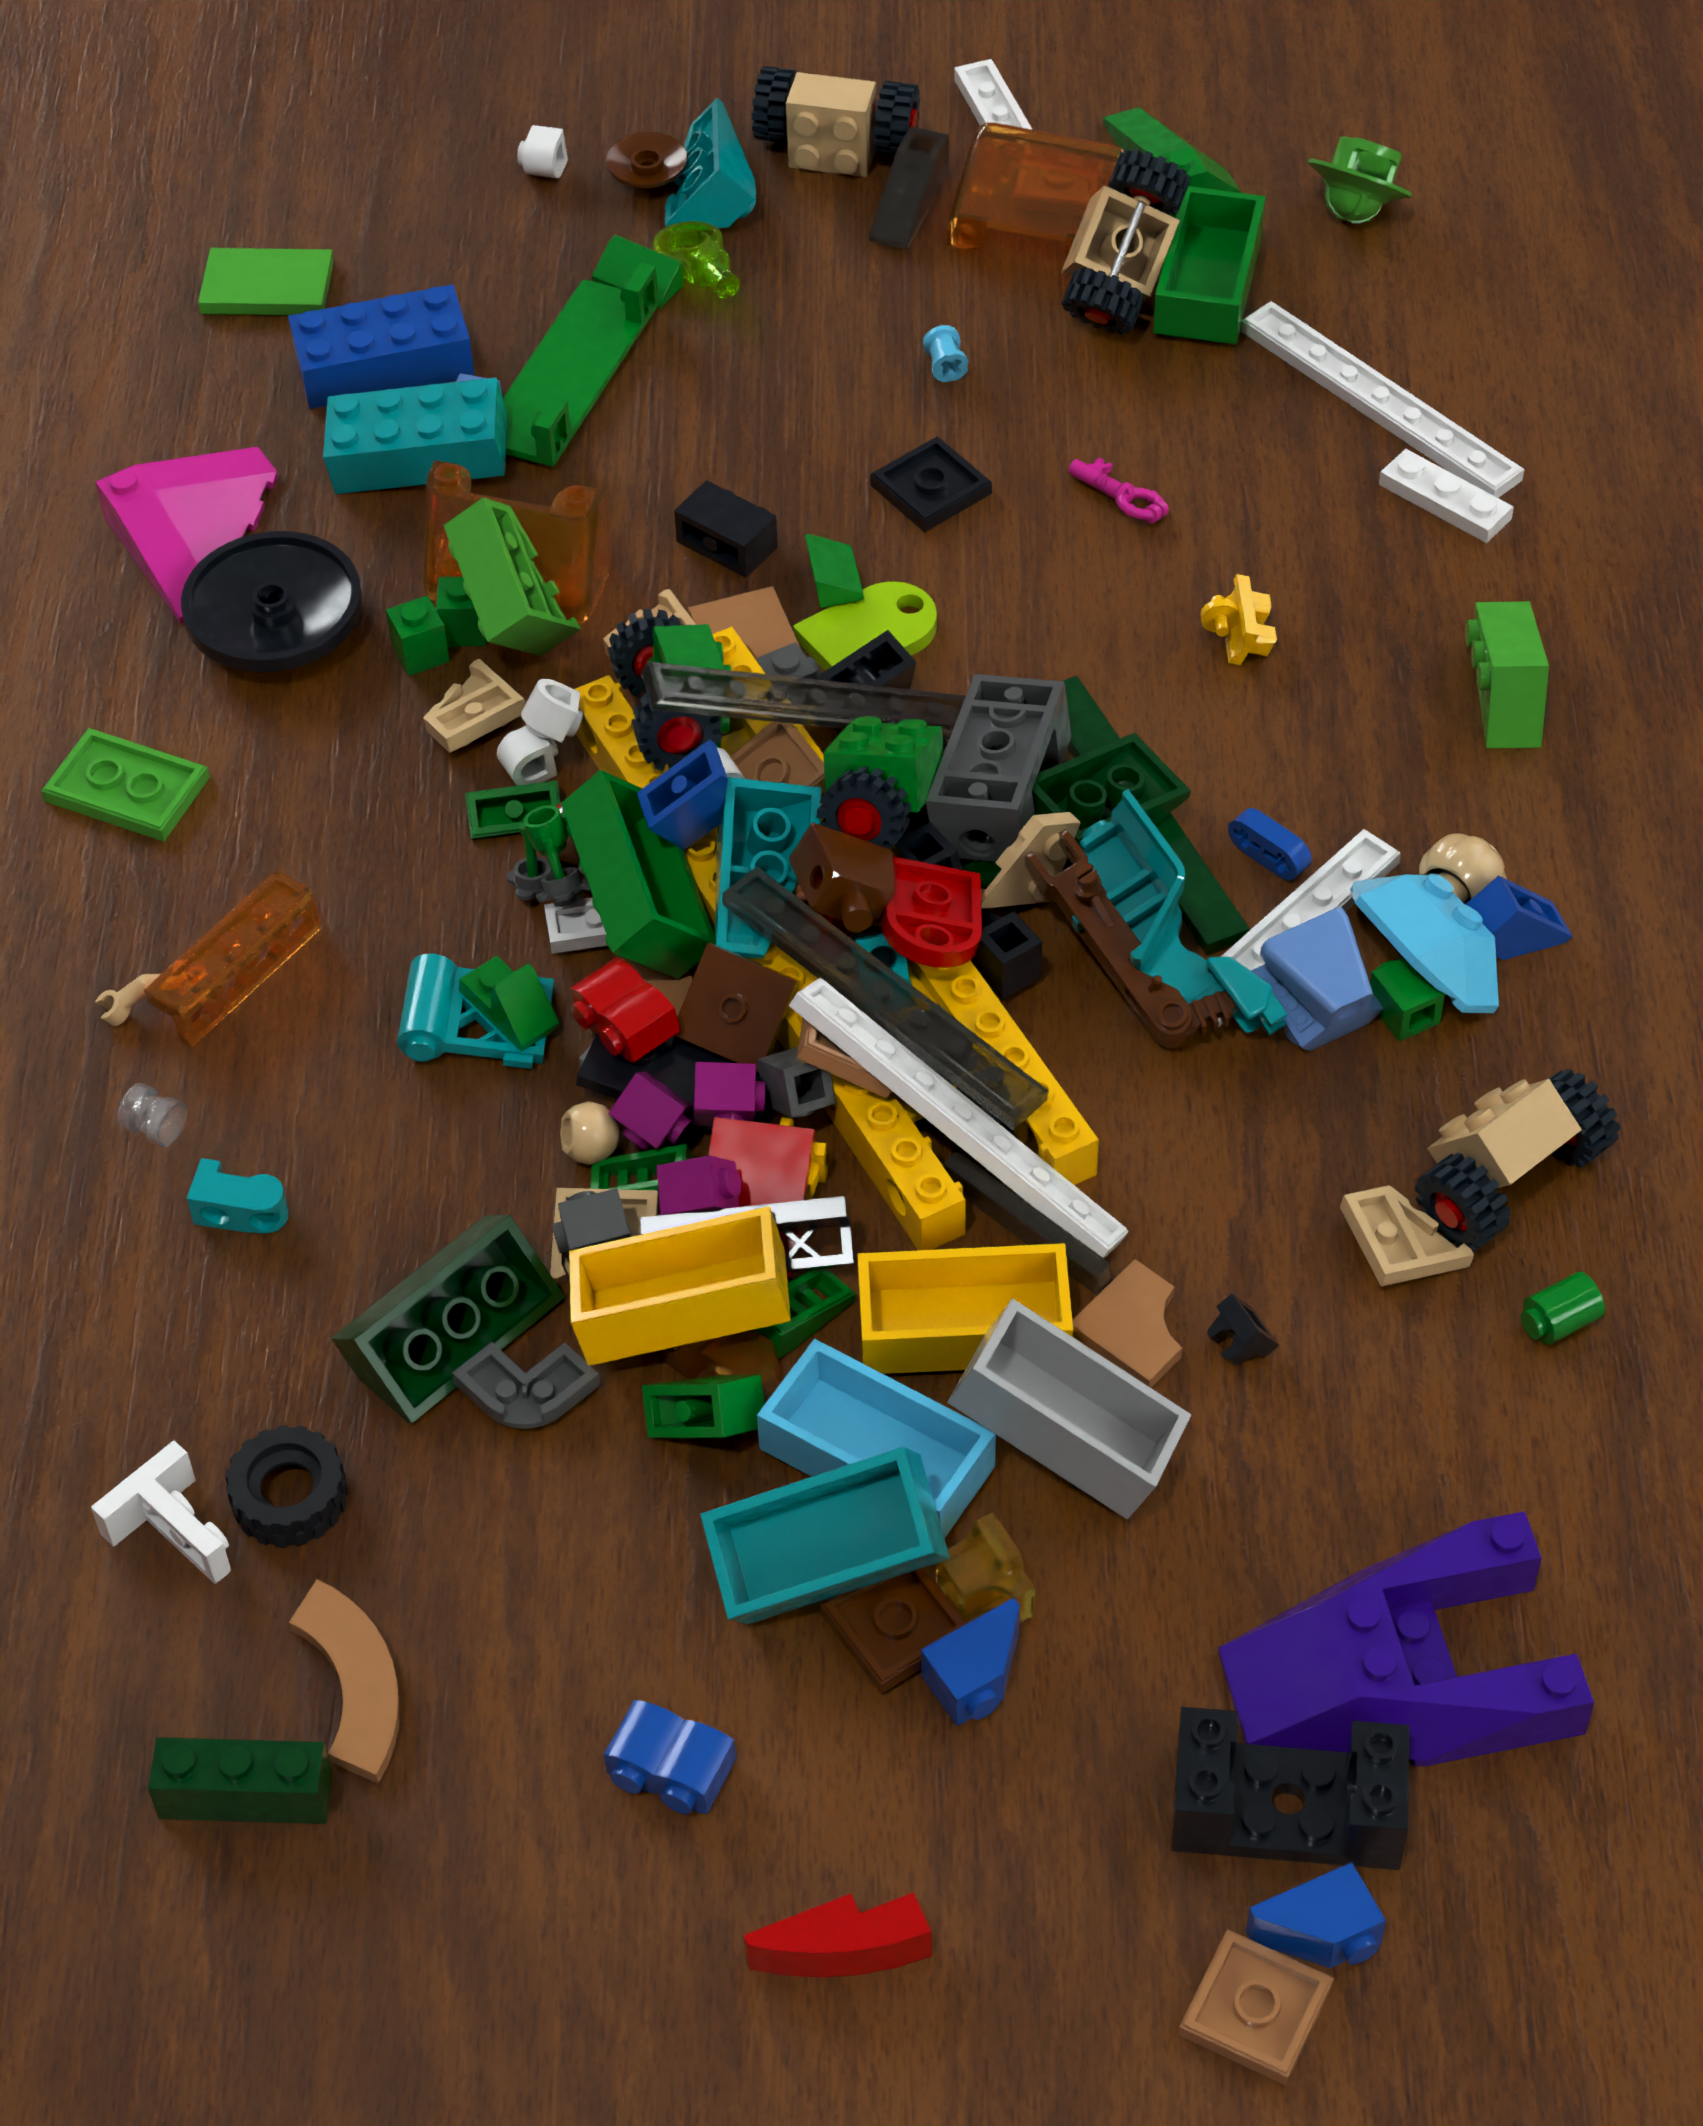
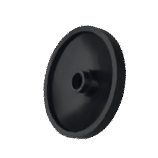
(271, 601)

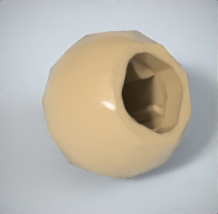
(589, 1133)

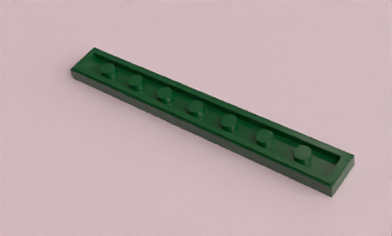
(1203, 901)

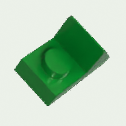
(511, 1001)

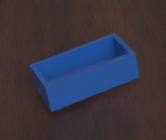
(381, 344)

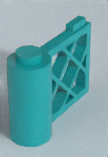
(434, 1016)

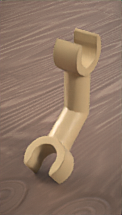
(120, 1002)

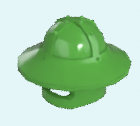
(1360, 179)

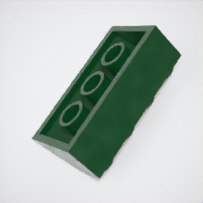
(459, 1301)

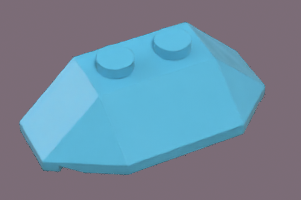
(1435, 935)

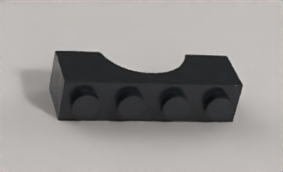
(1008, 949)

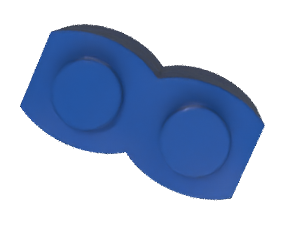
(669, 1758)

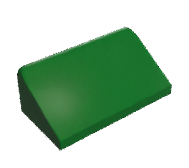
(623, 258)
(833, 571)
(503, 809)

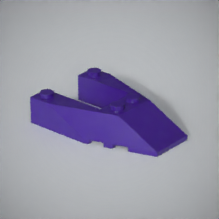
(1380, 1657)

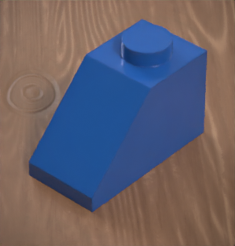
(687, 797)
(1519, 919)
(973, 1663)
(1321, 1920)

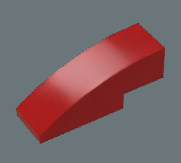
(841, 1940)

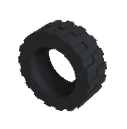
(294, 1523)

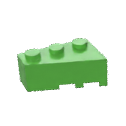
(503, 582)
(1509, 673)

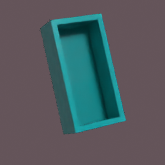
(398, 434)
(824, 1536)

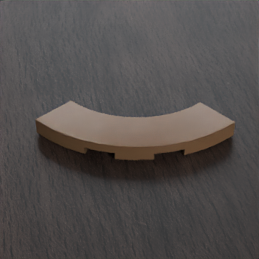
(366, 1677)

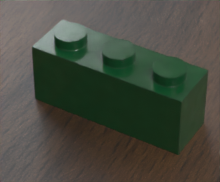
(240, 1780)

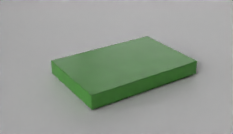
(265, 281)
(126, 784)

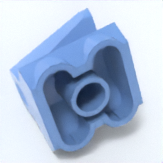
(1319, 980)

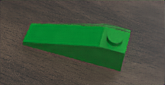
(1143, 132)

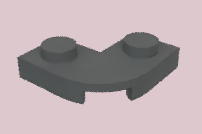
(529, 1397)

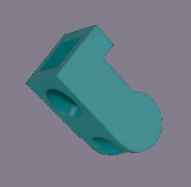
(236, 1201)

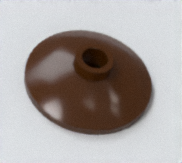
(646, 160)

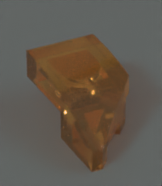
(745, 1355)

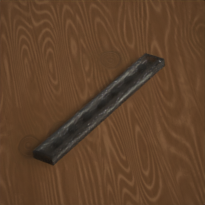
(791, 698)
(886, 998)

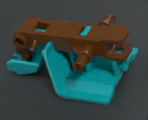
(1127, 912)

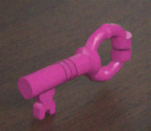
(1123, 494)

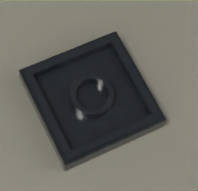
(931, 484)

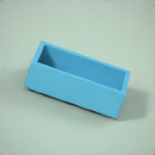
(844, 1412)

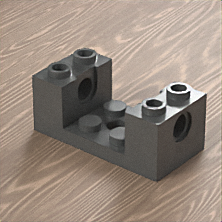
(994, 759)

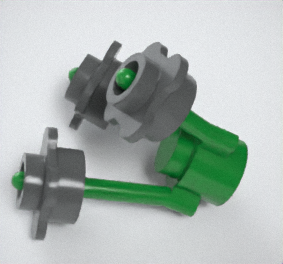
(543, 879)

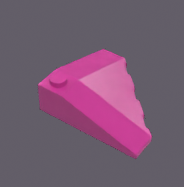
(183, 510)

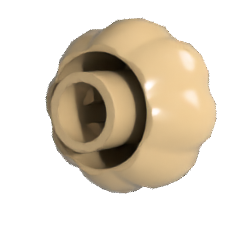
(1465, 862)

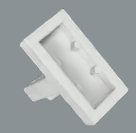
(156, 1496)

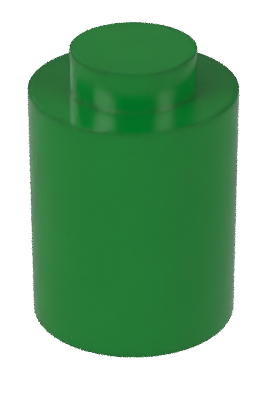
(1562, 1308)

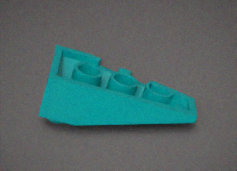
(717, 177)
(758, 829)

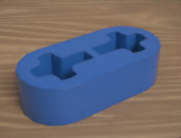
(1269, 844)

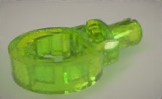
(704, 261)

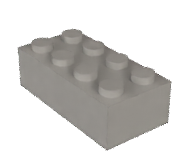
(1070, 1409)

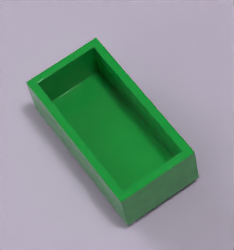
(1209, 265)
(636, 878)

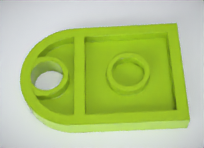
(849, 626)

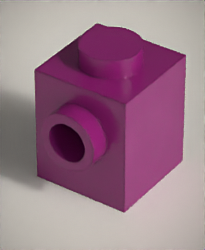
(726, 1092)
(651, 1112)
(698, 1185)

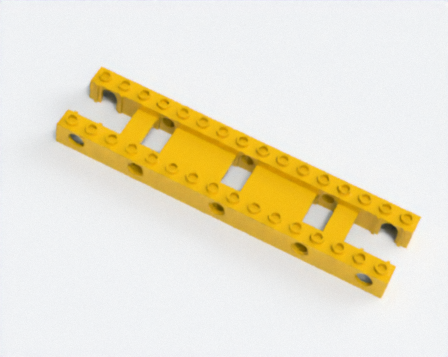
(873, 1126)

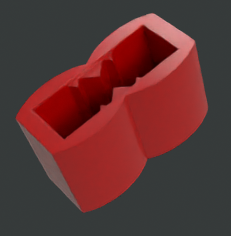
(623, 1010)

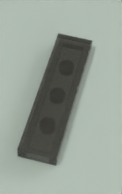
(1027, 1222)

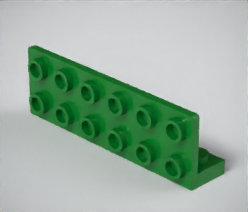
(576, 364)

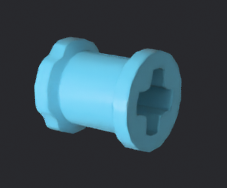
(943, 347)

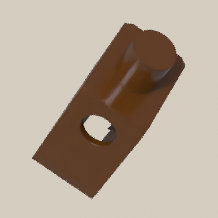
(844, 876)

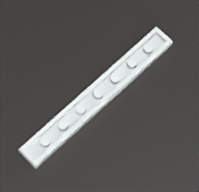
(1382, 400)
(957, 1117)

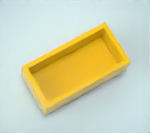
(678, 1286)
(938, 1304)

